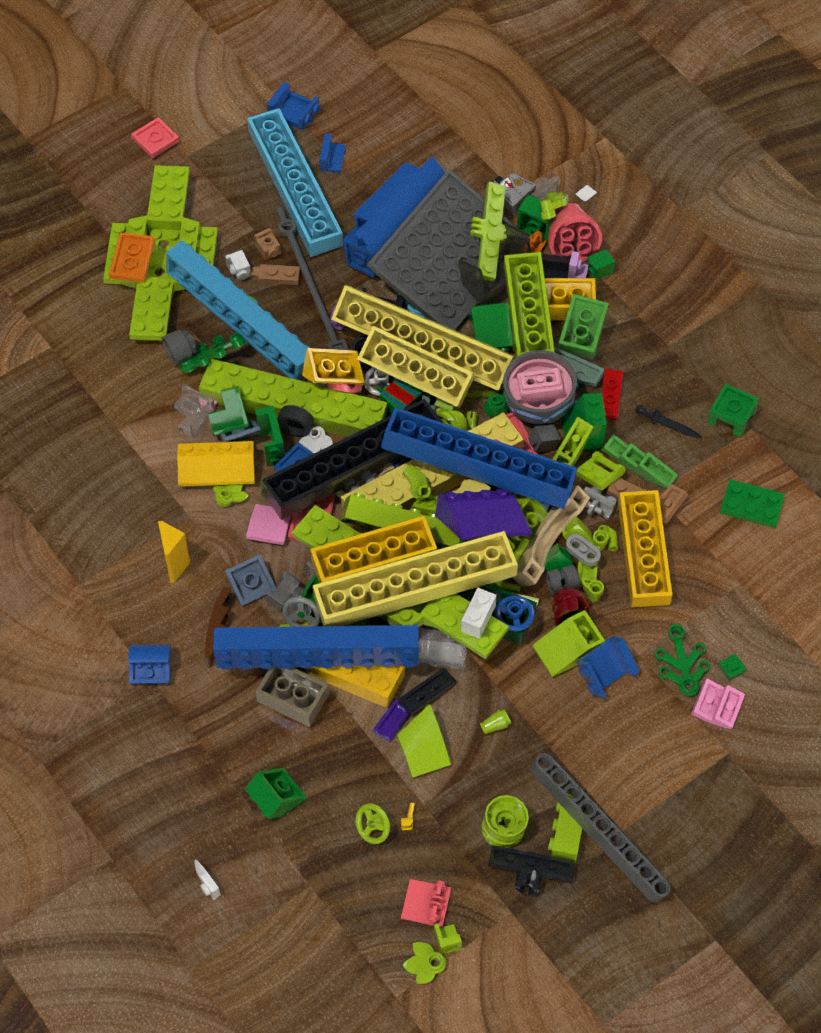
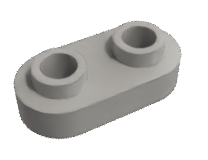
(584, 550)

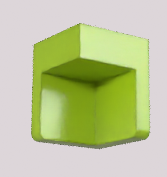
(576, 526)
(447, 938)

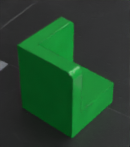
(600, 264)
(557, 558)

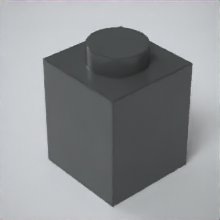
(544, 438)

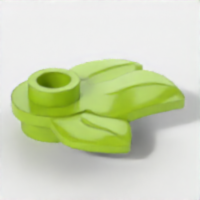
(229, 493)
(421, 963)

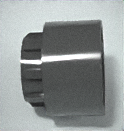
(179, 346)

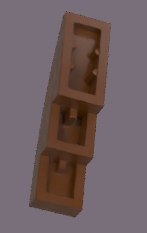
(218, 619)

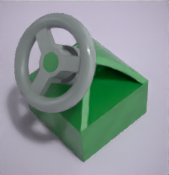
(305, 609)

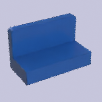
(331, 155)

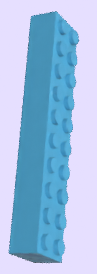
(236, 309)

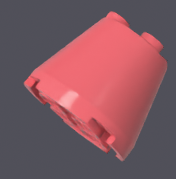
(573, 231)

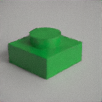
(732, 667)

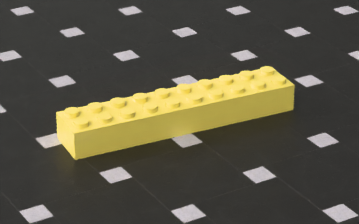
(364, 311)
(396, 488)
(415, 580)

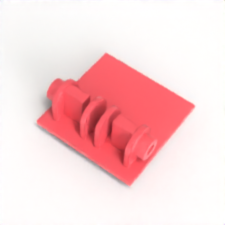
(426, 902)

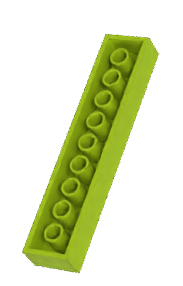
(331, 409)

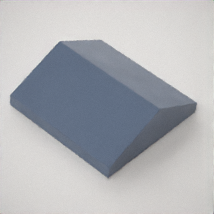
(240, 434)
(250, 580)

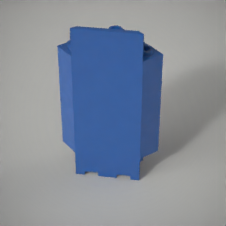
(387, 211)

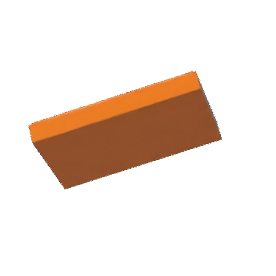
(132, 257)

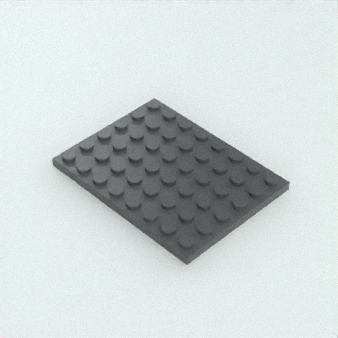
(426, 249)

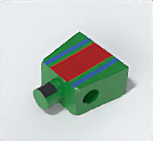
(398, 394)

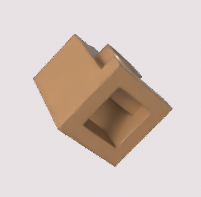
(267, 244)

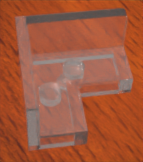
(196, 408)

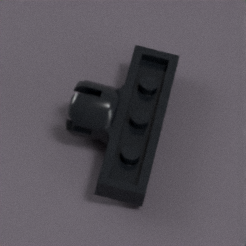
(530, 867)

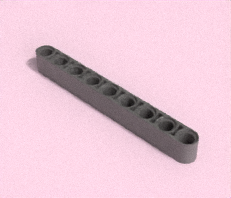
(601, 838)

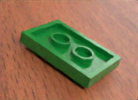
(752, 503)

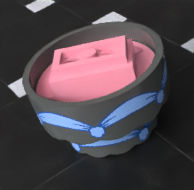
(539, 387)

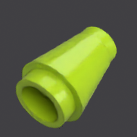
(496, 722)

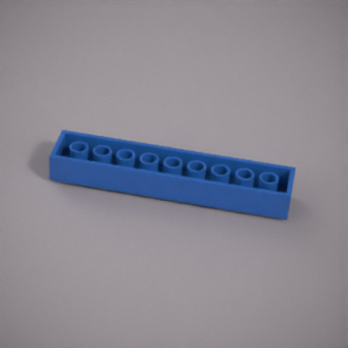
(479, 458)
(316, 646)

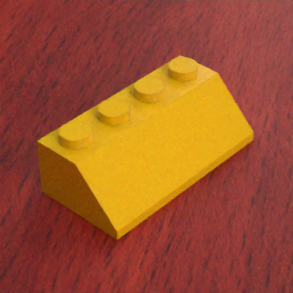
(561, 291)
(216, 463)

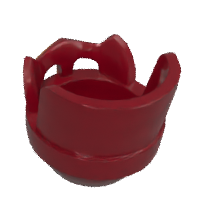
(568, 603)

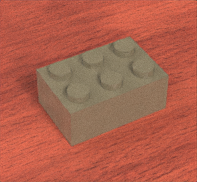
(292, 694)

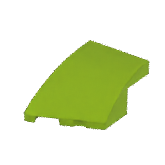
(423, 744)

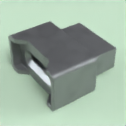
(287, 589)

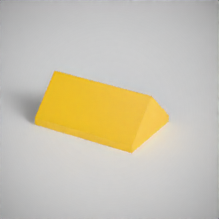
(332, 366)
(174, 549)

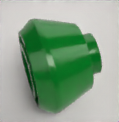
(495, 405)

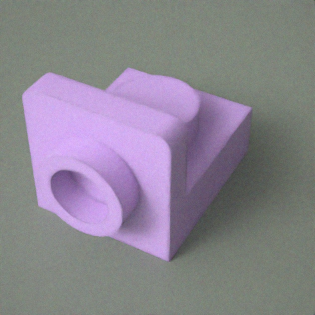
(576, 269)

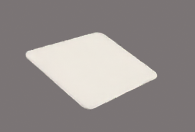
(586, 193)

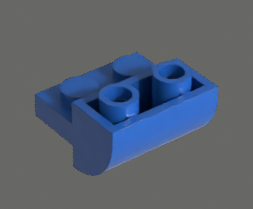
(149, 664)

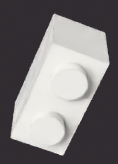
(478, 613)

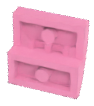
(267, 525)
(718, 704)

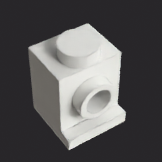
(238, 265)

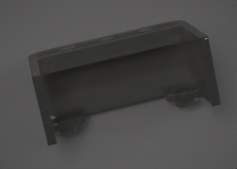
(494, 292)

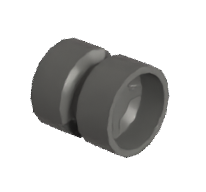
(567, 575)

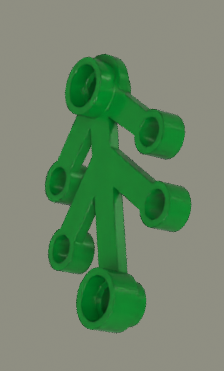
(217, 350)
(682, 663)

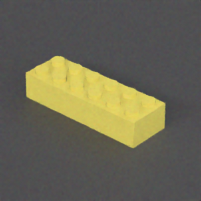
(416, 366)

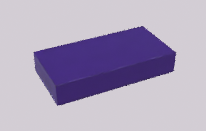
(391, 721)

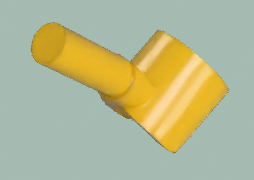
(407, 823)

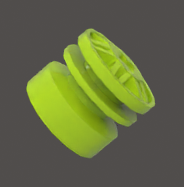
(510, 813)

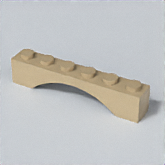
(532, 561)

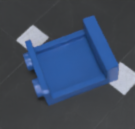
(294, 107)

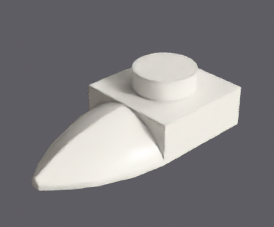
(208, 885)

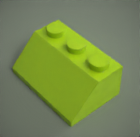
(534, 515)

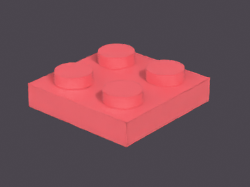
(155, 137)

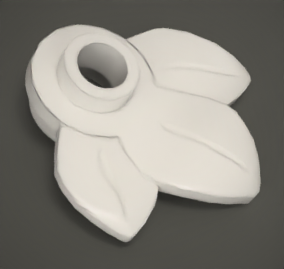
(317, 442)

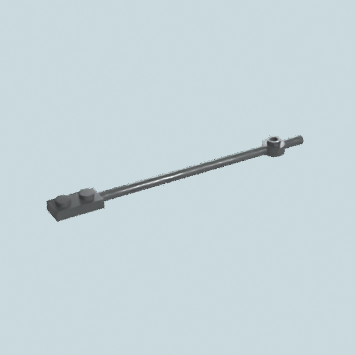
(287, 229)

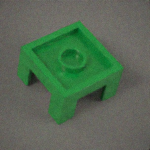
(733, 408)

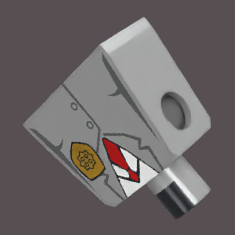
(515, 191)

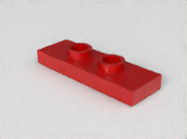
(611, 392)

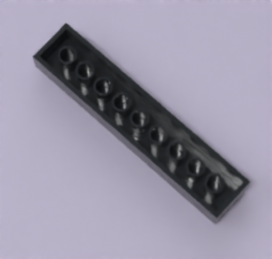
(334, 467)

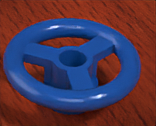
(517, 604)

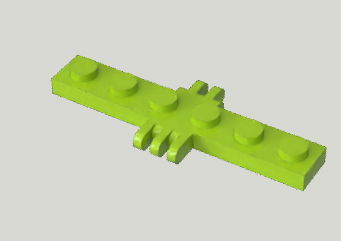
(490, 230)

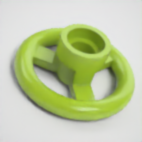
(374, 821)

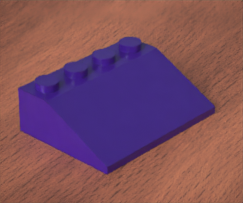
(481, 514)

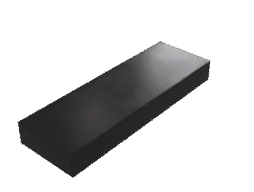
(427, 691)

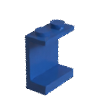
(606, 665)

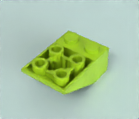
(568, 643)

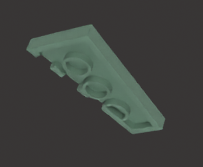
(586, 372)

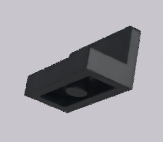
(555, 266)

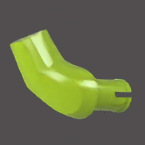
(418, 482)

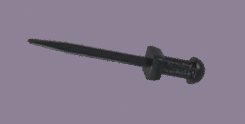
(656, 417)

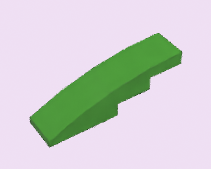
(640, 463)

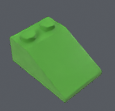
(583, 326)

